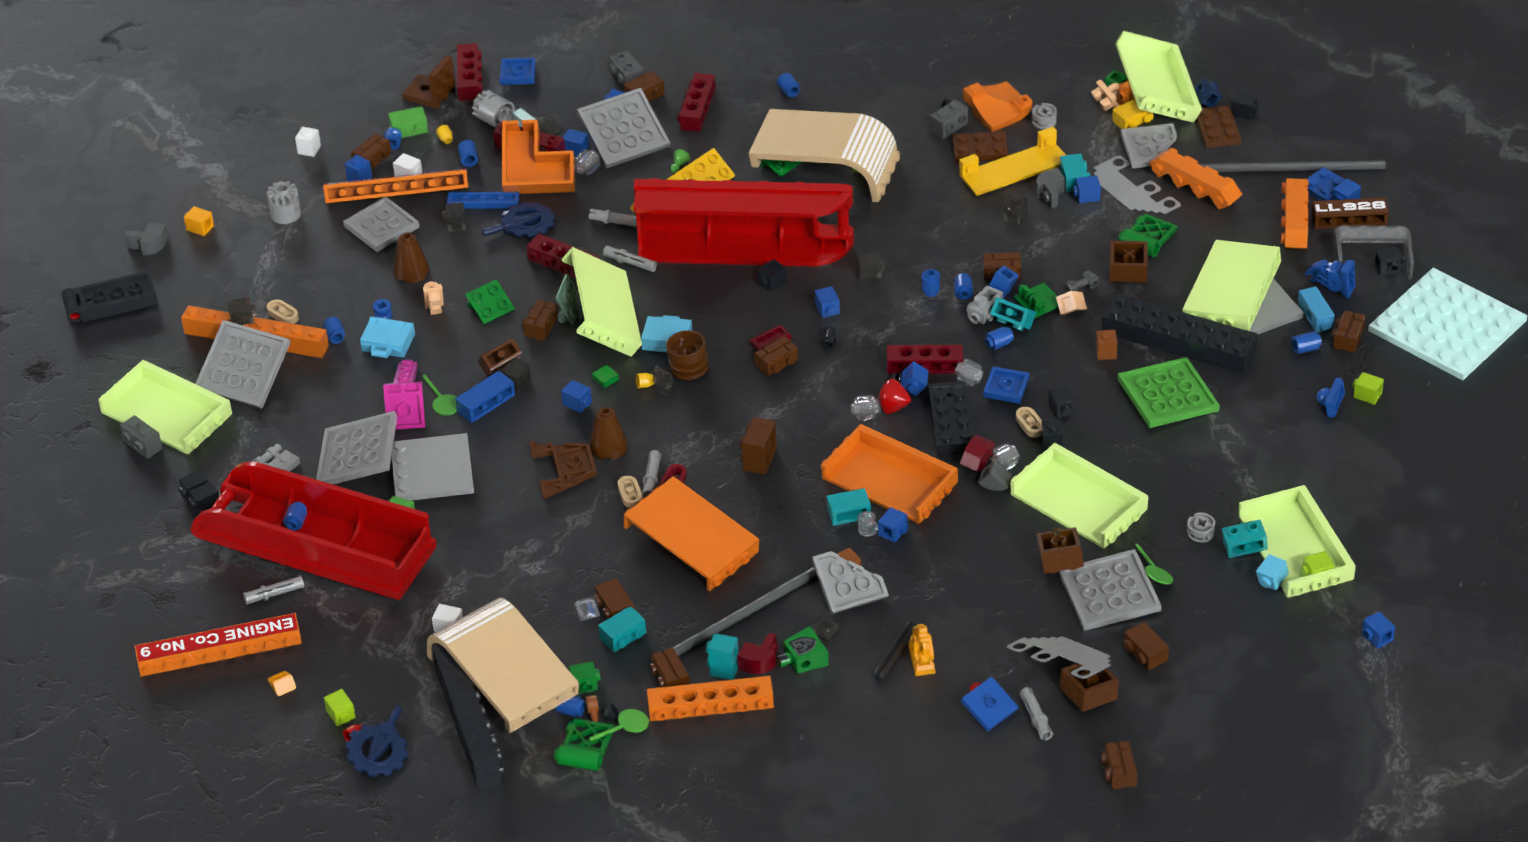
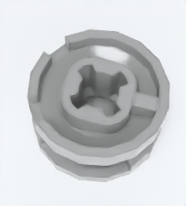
(1044, 115)
(1201, 526)

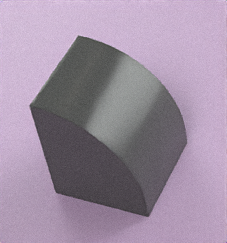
(994, 477)

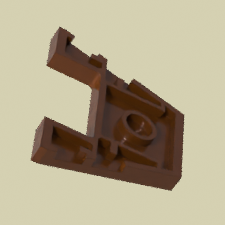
(572, 462)

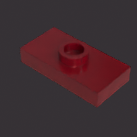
(769, 337)

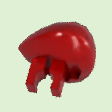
(893, 397)

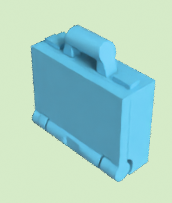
(659, 329)
(387, 337)

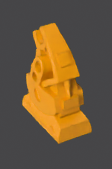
(921, 651)

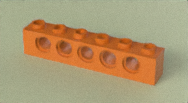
(710, 698)

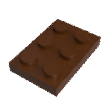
(1218, 127)
(985, 145)

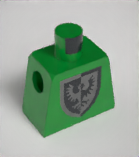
(803, 652)

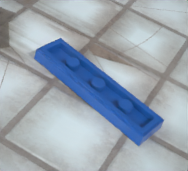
(484, 200)

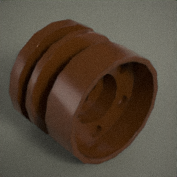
(687, 355)

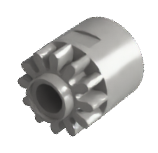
(492, 108)
(283, 202)

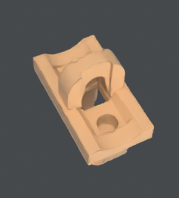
(1104, 91)
(433, 297)

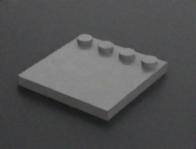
(623, 128)
(1275, 310)
(243, 364)
(357, 449)
(432, 467)
(1110, 590)

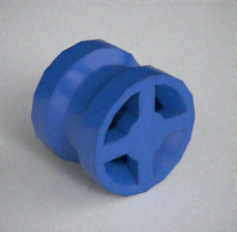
(394, 136)
(382, 309)

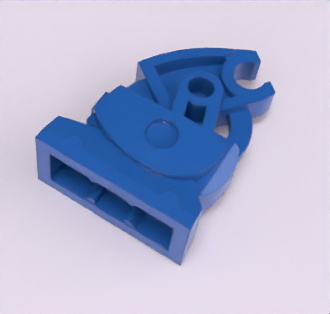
(1334, 275)

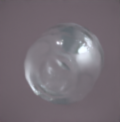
(587, 162)
(969, 372)
(865, 407)
(1006, 456)

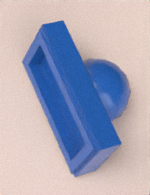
(1332, 397)

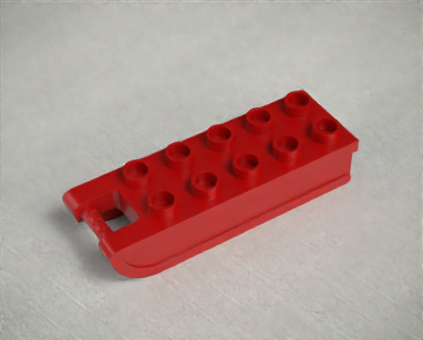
(742, 222)
(342, 538)

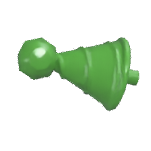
(680, 158)

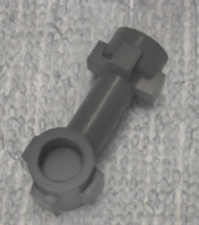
(1088, 278)

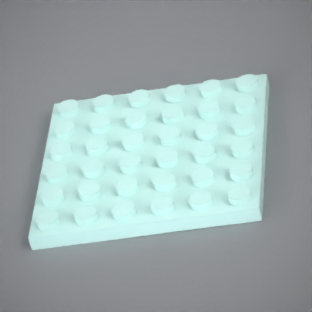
(1447, 323)

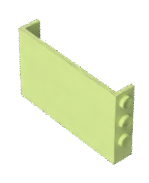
(1158, 76)
(1233, 283)
(605, 303)
(167, 403)
(1079, 495)
(1297, 530)

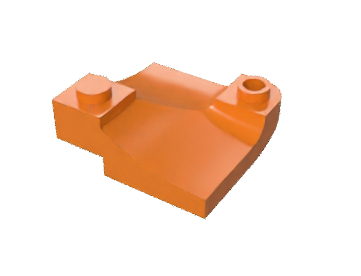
(997, 104)

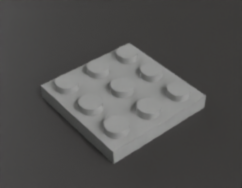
(381, 224)

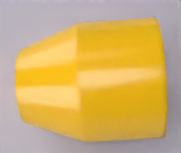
(444, 134)
(644, 380)

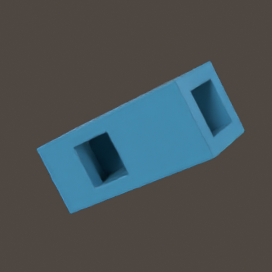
(1316, 309)

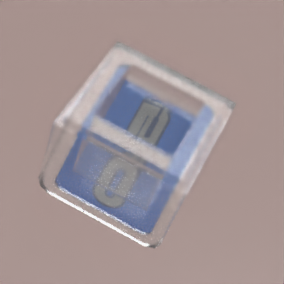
(586, 608)

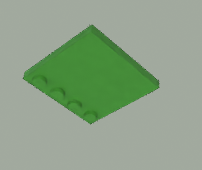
(1168, 392)

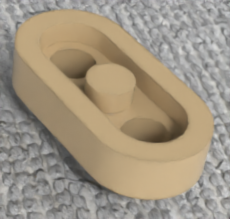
(282, 311)
(1029, 421)
(629, 491)

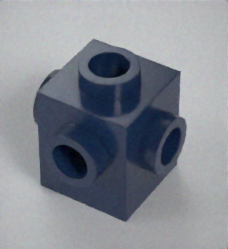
(1208, 93)

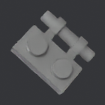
(284, 461)

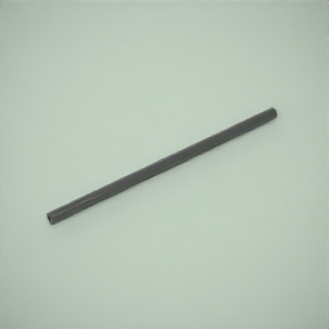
(1297, 166)
(745, 611)

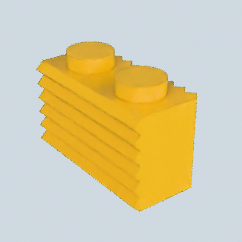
(1130, 115)

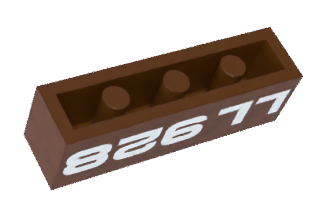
(1349, 212)

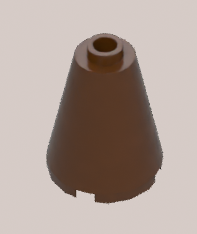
(410, 260)
(607, 435)

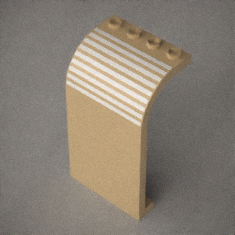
(829, 138)
(507, 662)

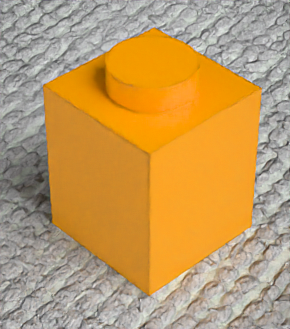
(199, 221)

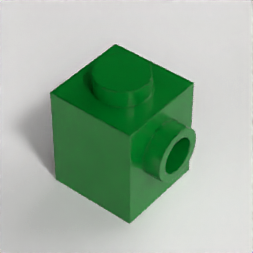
(586, 676)

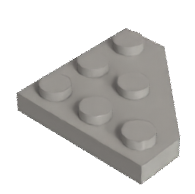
(1147, 142)
(847, 583)

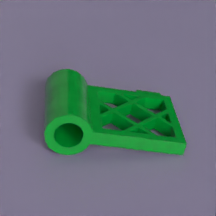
(1153, 244)
(582, 754)

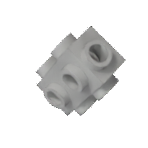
(980, 308)

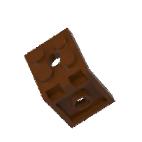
(437, 83)

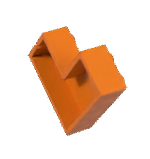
(527, 168)

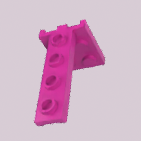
(405, 397)

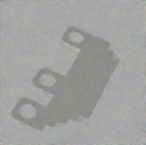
(1126, 192)
(1088, 657)

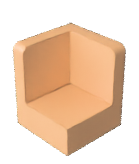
(1071, 302)

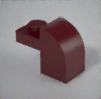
(977, 453)
(756, 658)

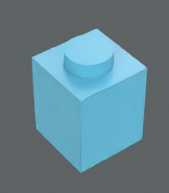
(1272, 572)

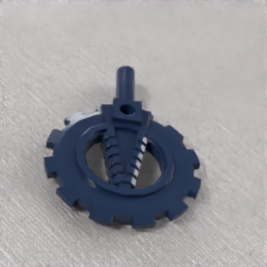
(520, 224)
(382, 737)

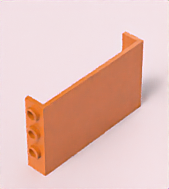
(890, 473)
(693, 531)

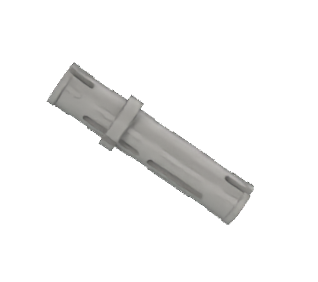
(612, 217)
(623, 256)
(650, 479)
(266, 592)
(1039, 719)

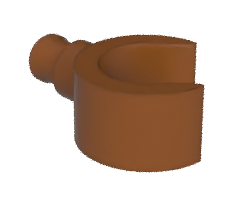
(593, 709)

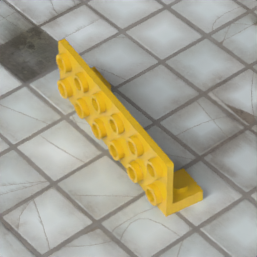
(1012, 167)
(706, 168)

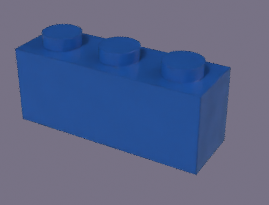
(485, 396)

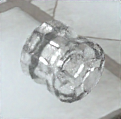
(867, 523)

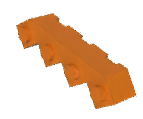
(1201, 179)
(1296, 214)

